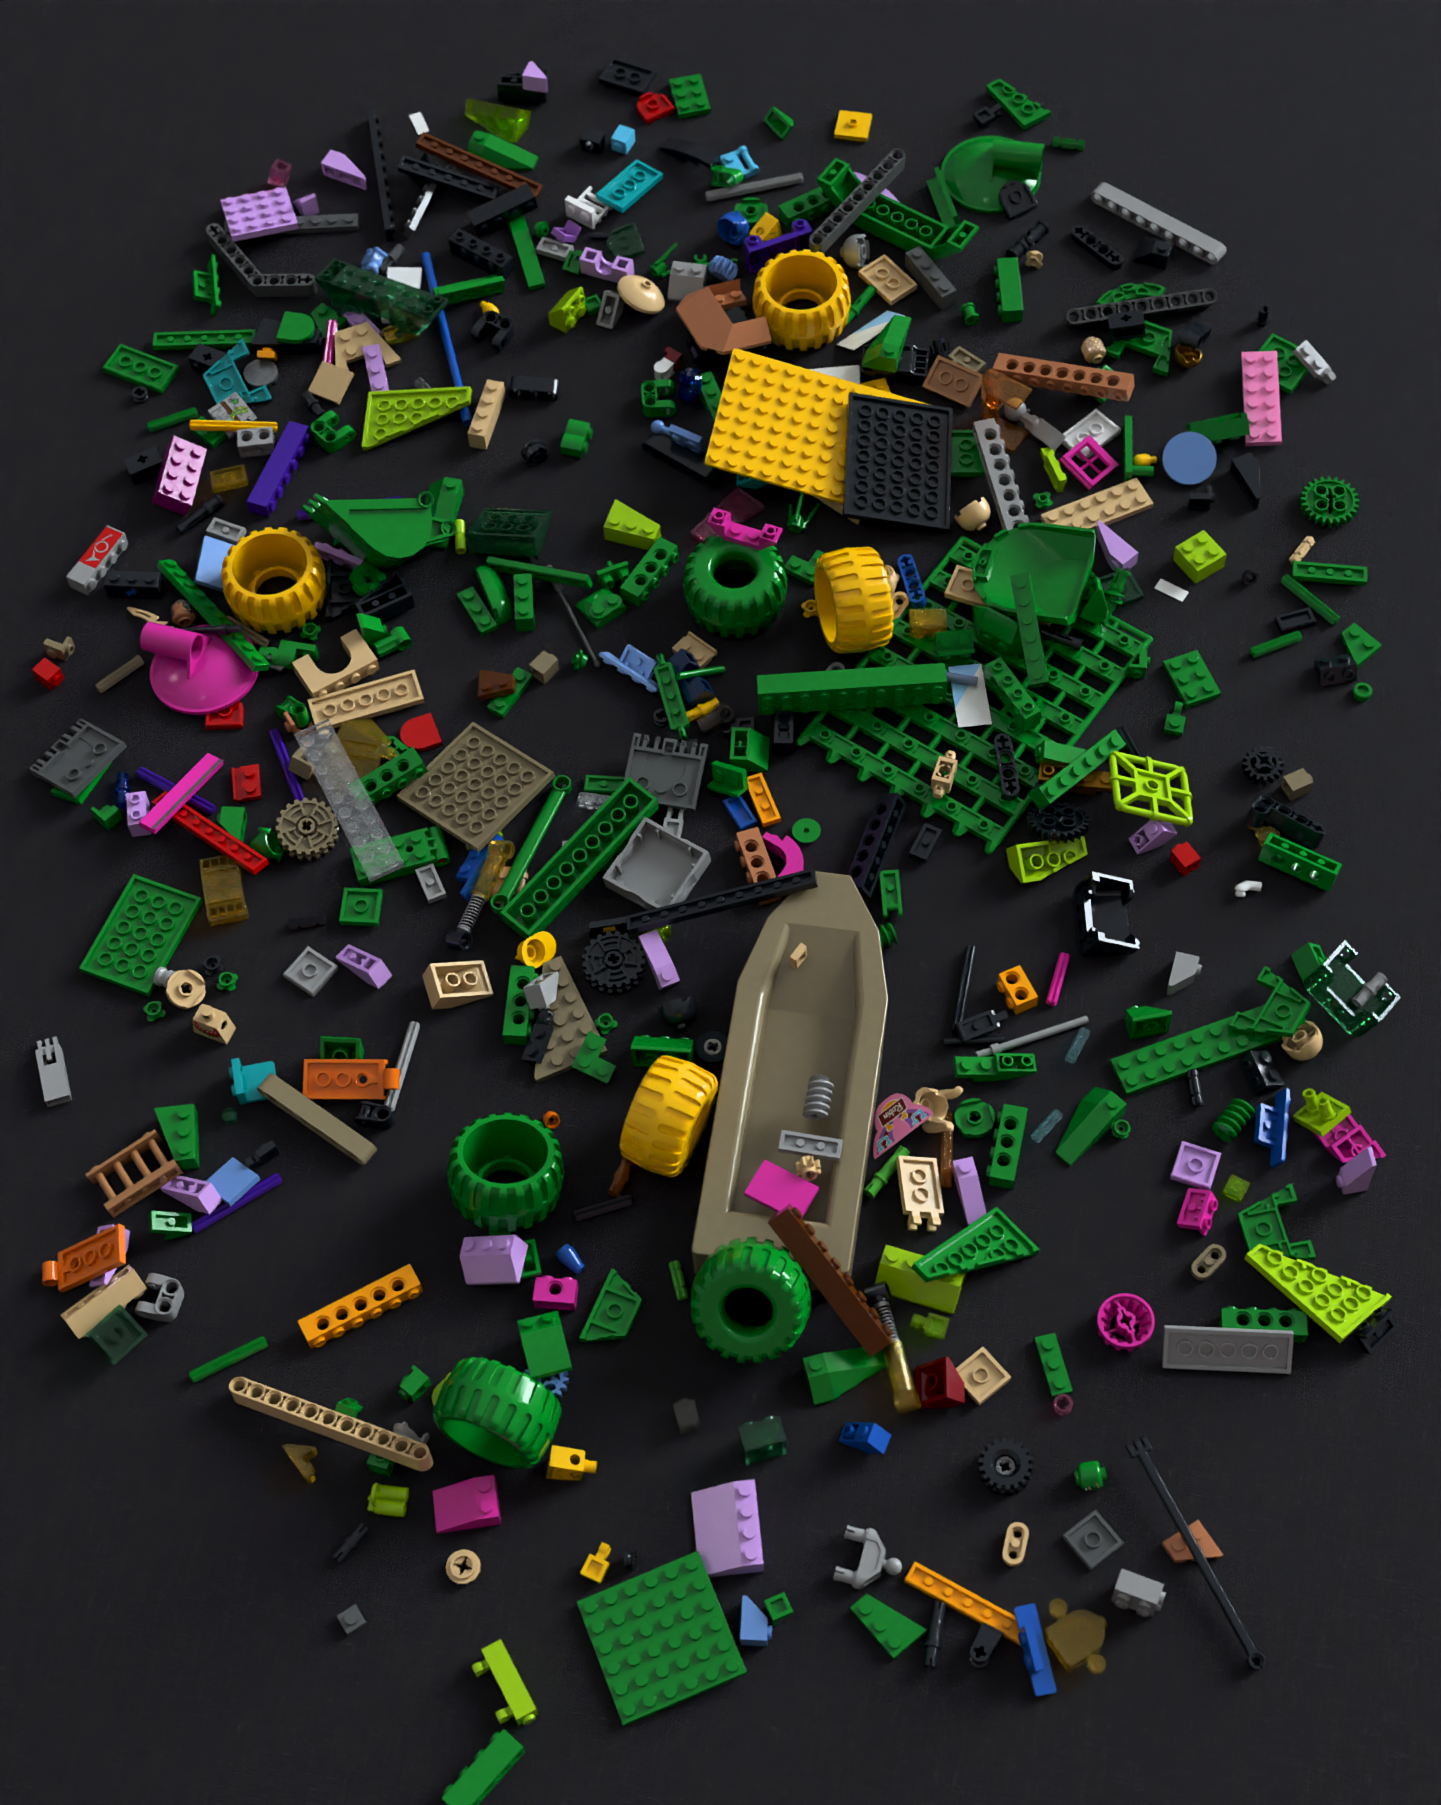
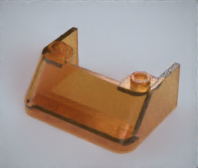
(1001, 390)

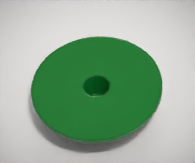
(806, 830)

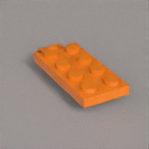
(341, 1079)
(86, 1259)

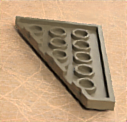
(570, 1025)

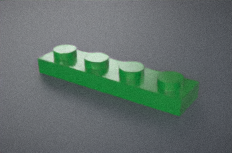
(1329, 573)

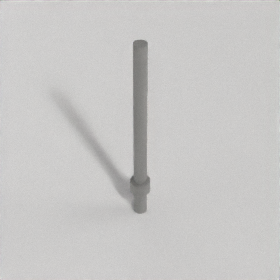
(998, 1048)

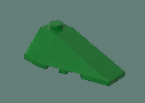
(501, 152)
(447, 500)
(1090, 1123)
(839, 1371)

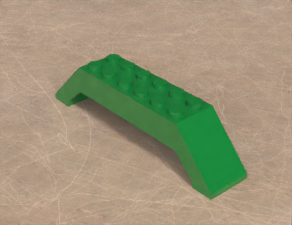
(895, 221)

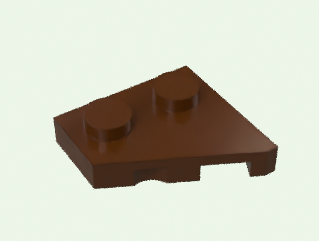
(495, 684)

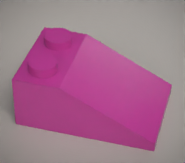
(467, 1505)

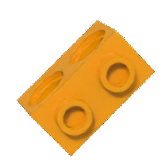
(1021, 988)

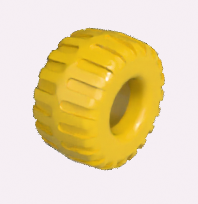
(802, 277)
(267, 556)
(853, 600)
(668, 1115)

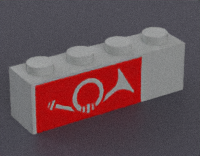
(97, 560)

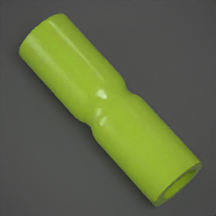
(460, 540)

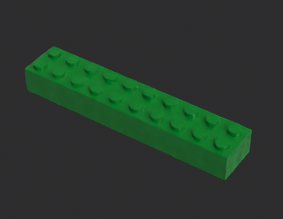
(852, 688)
(579, 859)

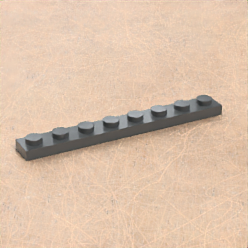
(321, 223)

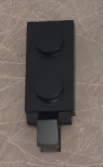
(979, 1024)
(539, 1038)

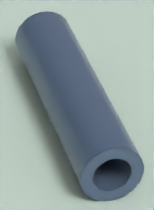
(962, 679)

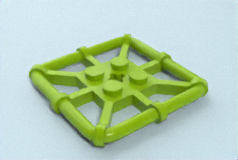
(1158, 794)

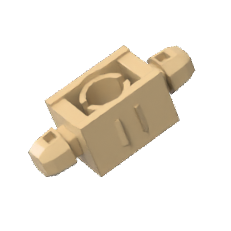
(939, 784)

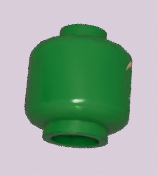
(1090, 1475)

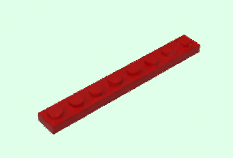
(218, 838)

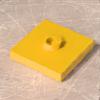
(853, 126)

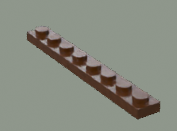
(475, 164)

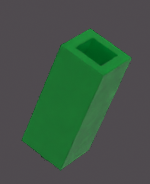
(1056, 753)

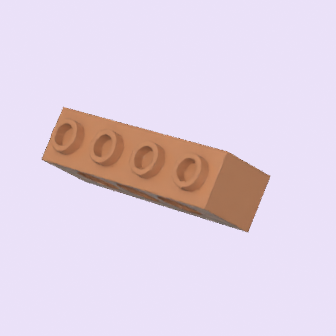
(752, 840)

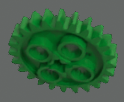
(1343, 501)

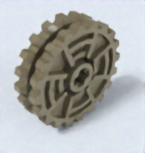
(307, 815)

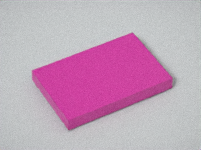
(778, 1188)

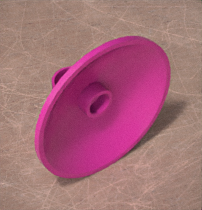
(195, 670)

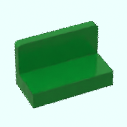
(1307, 959)

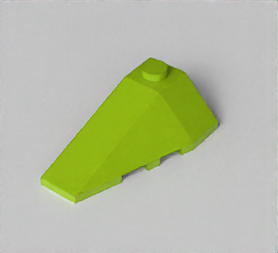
(1040, 859)

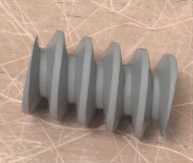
(818, 1097)

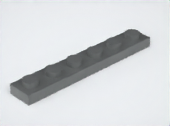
(422, 202)

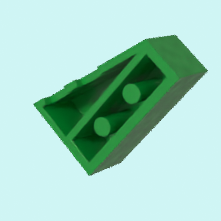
(1221, 427)
(181, 1133)

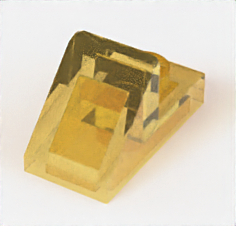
(300, 1457)

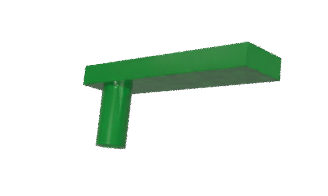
(1130, 469)

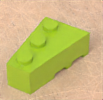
(630, 527)

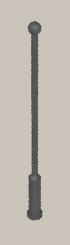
(558, 588)

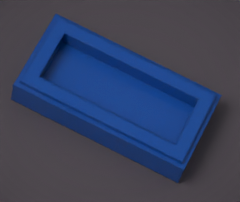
(740, 813)

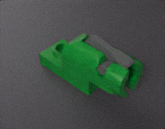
(286, 653)

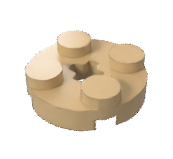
(174, 990)

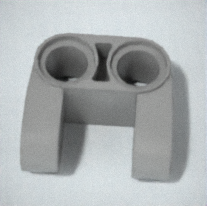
(165, 1299)

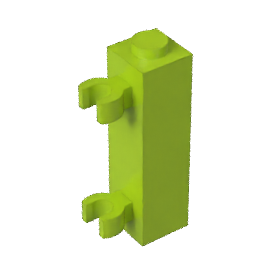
(510, 1683)

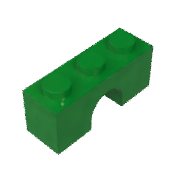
(524, 602)

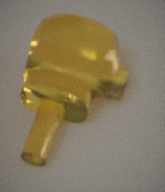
(1263, 832)

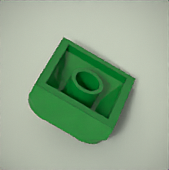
(601, 607)

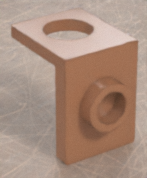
(290, 725)

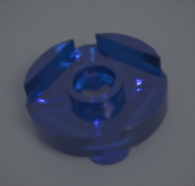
(690, 385)

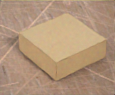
(798, 956)

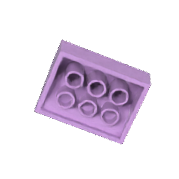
(728, 1528)

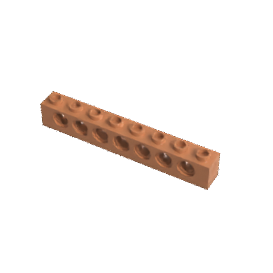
(1066, 377)

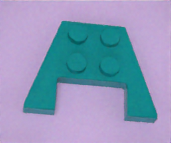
(225, 378)

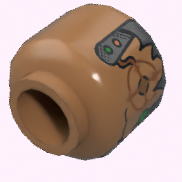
(182, 613)

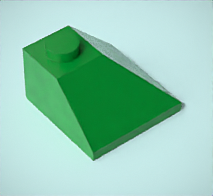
(1146, 1021)

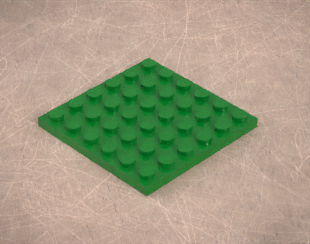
(661, 1638)

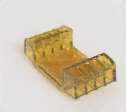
(223, 890)

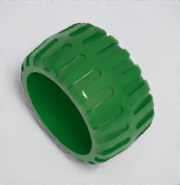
(736, 609)
(505, 1145)
(756, 1267)
(497, 1413)

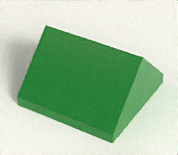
(341, 1048)

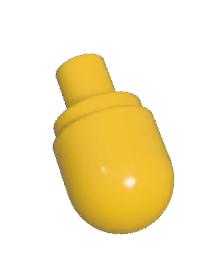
(488, 307)
(1144, 460)

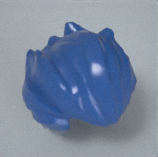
(733, 228)

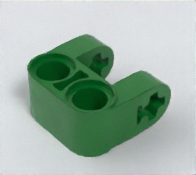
(651, 405)
(327, 437)

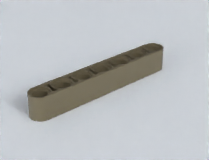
(317, 1119)

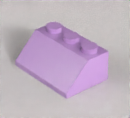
(493, 1259)

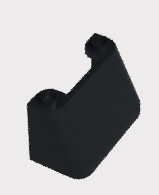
(1102, 915)

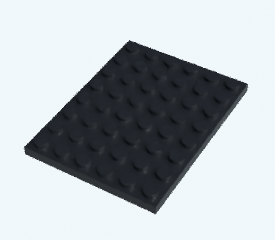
(898, 462)

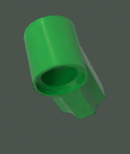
(397, 640)

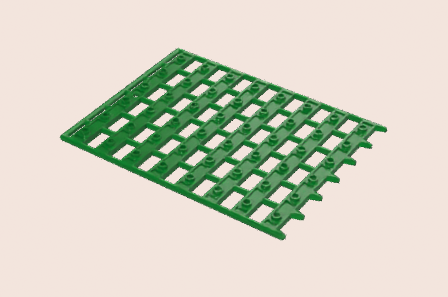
(945, 729)

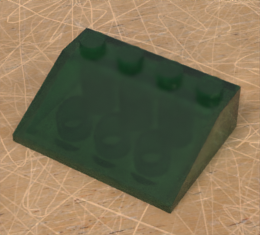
(509, 531)

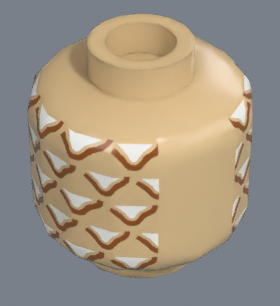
(1093, 350)

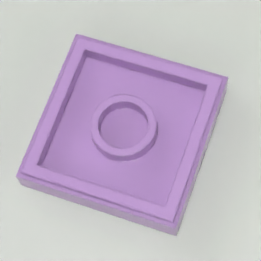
(1195, 1166)

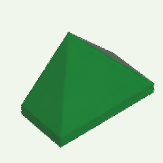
(779, 122)

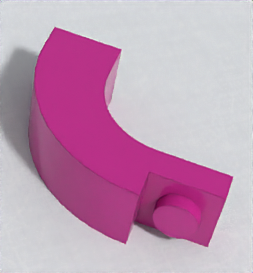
(787, 850)

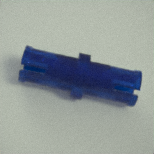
(121, 789)

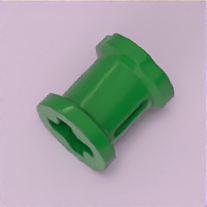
(969, 313)

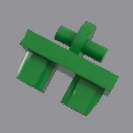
(612, 574)

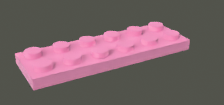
(1261, 397)

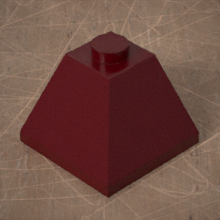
(939, 1384)

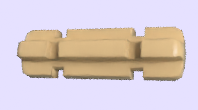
(1302, 549)

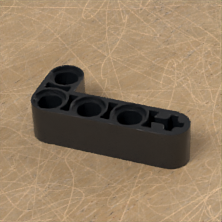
(1286, 820)

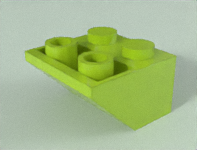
(568, 310)

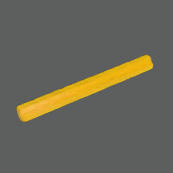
(218, 425)

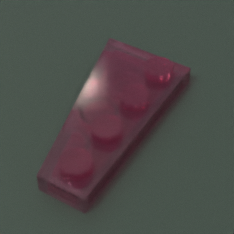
(741, 507)

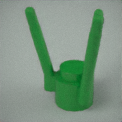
(658, 267)
(796, 522)

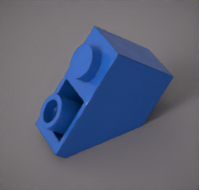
(865, 1437)

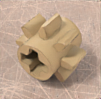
(808, 1168)

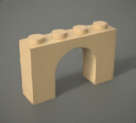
(361, 665)

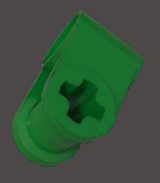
(723, 176)
(296, 711)

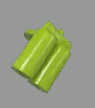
(388, 1500)

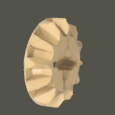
(458, 1558)

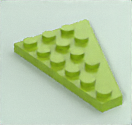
(401, 411)
(1330, 1301)

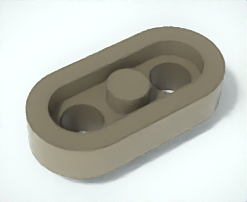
(1207, 1263)

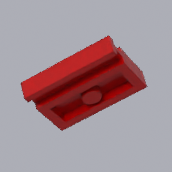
(246, 783)

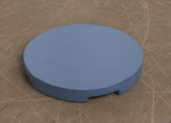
(1189, 458)

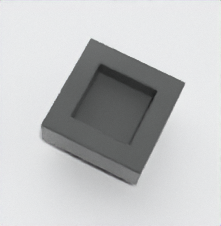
(351, 1620)

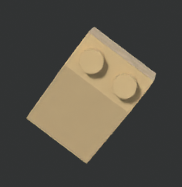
(456, 983)

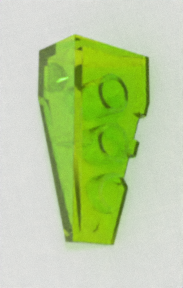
(501, 120)

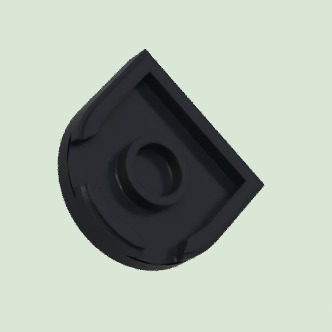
(1016, 198)

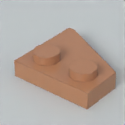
(1179, 1551)

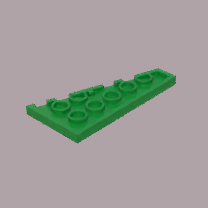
(981, 1244)

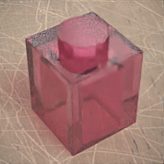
(279, 173)

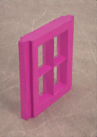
(1099, 453)

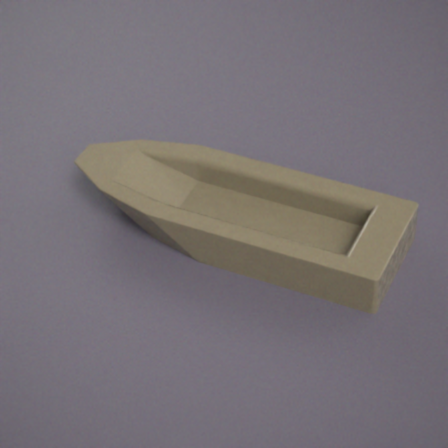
(781, 1032)

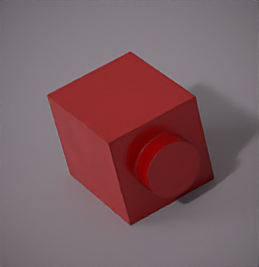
(48, 674)
(1184, 858)

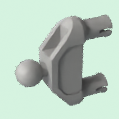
(871, 1560)

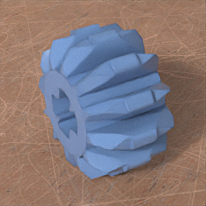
(723, 268)

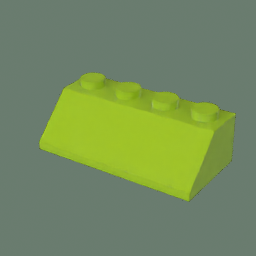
(909, 1286)

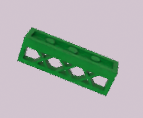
(943, 200)
(471, 289)

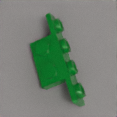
(206, 286)

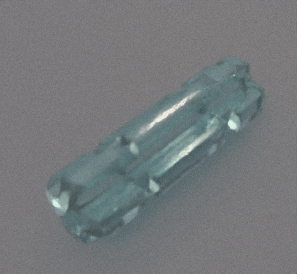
(1077, 1045)
(1047, 1124)

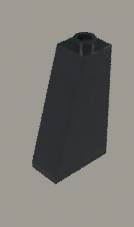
(266, 338)

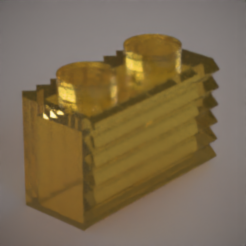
(926, 622)

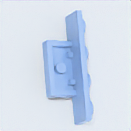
(636, 665)

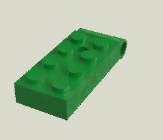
(416, 850)

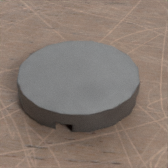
(261, 373)

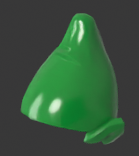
(267, 844)

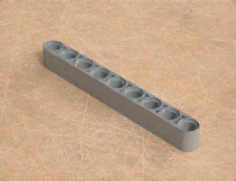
(1158, 223)

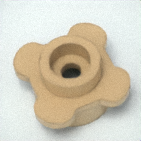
(1034, 255)

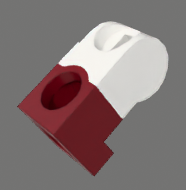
(668, 365)

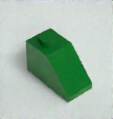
(371, 628)
(233, 821)

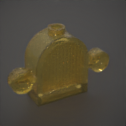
(1076, 1637)

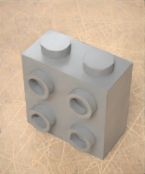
(1138, 1593)

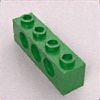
(805, 207)
(641, 582)
(1012, 694)
(394, 769)
(1299, 862)
(512, 1032)
(1005, 1175)
(1294, 1317)

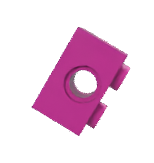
(563, 1301)

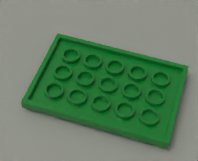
(140, 934)

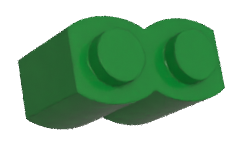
(575, 438)

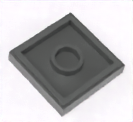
(1092, 1540)

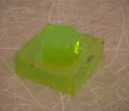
(1236, 1188)

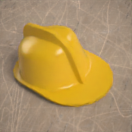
(536, 949)

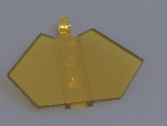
(365, 745)

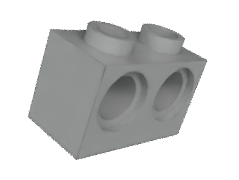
(255, 441)

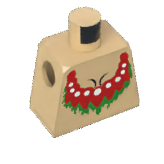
(210, 1022)

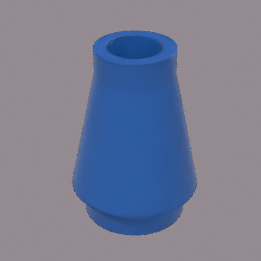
(570, 1258)

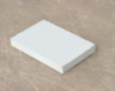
(1096, 426)

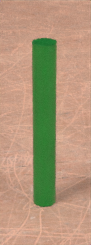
(700, 672)

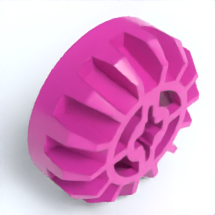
(1130, 1310)

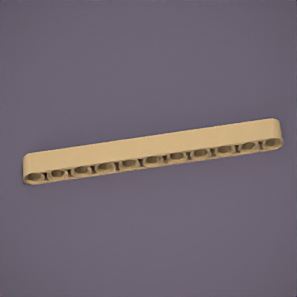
(282, 1405)

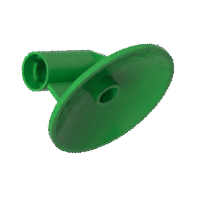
(984, 164)

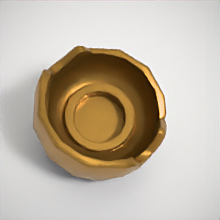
(1187, 357)

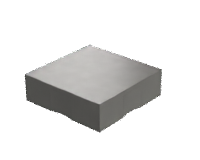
(656, 867)

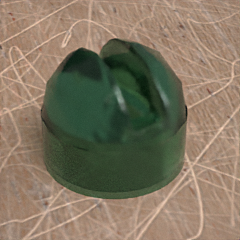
(230, 1118)

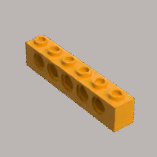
(365, 1296)

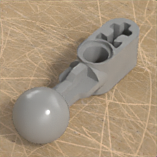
(1037, 426)

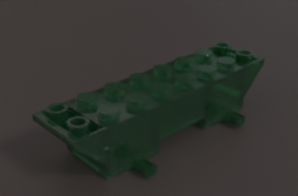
(362, 290)

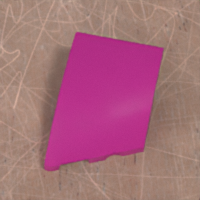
(1348, 1140)

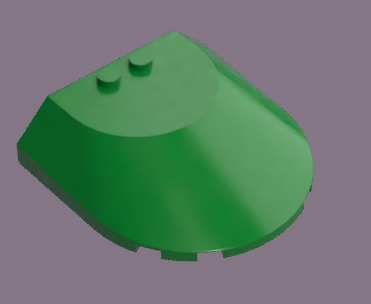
(1057, 562)

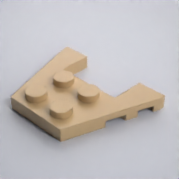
(350, 345)

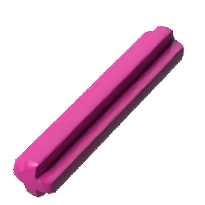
(330, 341)
(1057, 979)

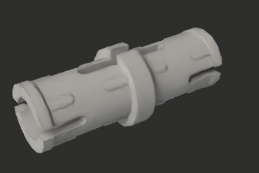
(1369, 990)

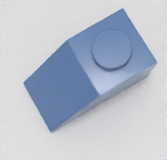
(753, 1625)

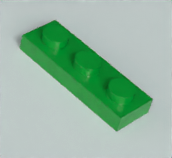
(477, 611)
(501, 705)
(1053, 1365)

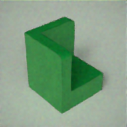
(107, 816)
(777, 1608)

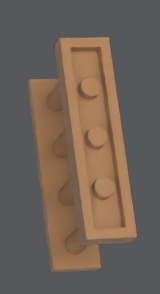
(141, 1189)

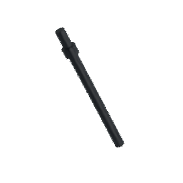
(223, 629)

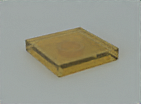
(228, 478)

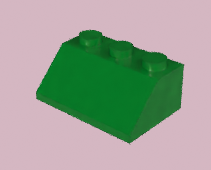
(648, 1049)

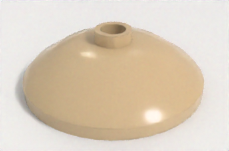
(641, 294)

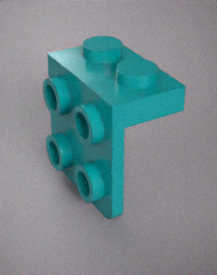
(248, 1079)

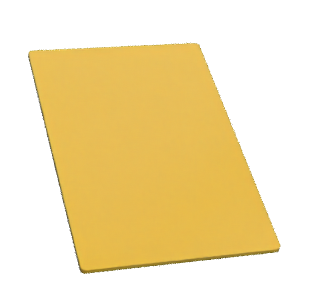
(784, 425)

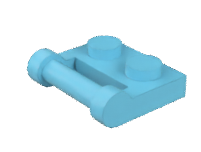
(732, 160)

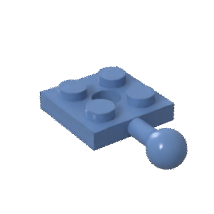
(681, 436)

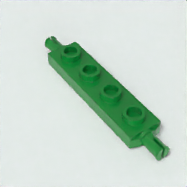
(671, 697)

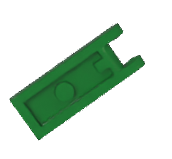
(890, 892)

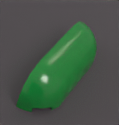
(495, 593)

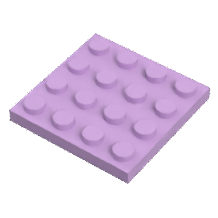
(259, 214)

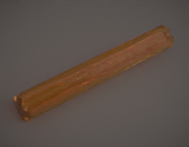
(946, 1155)

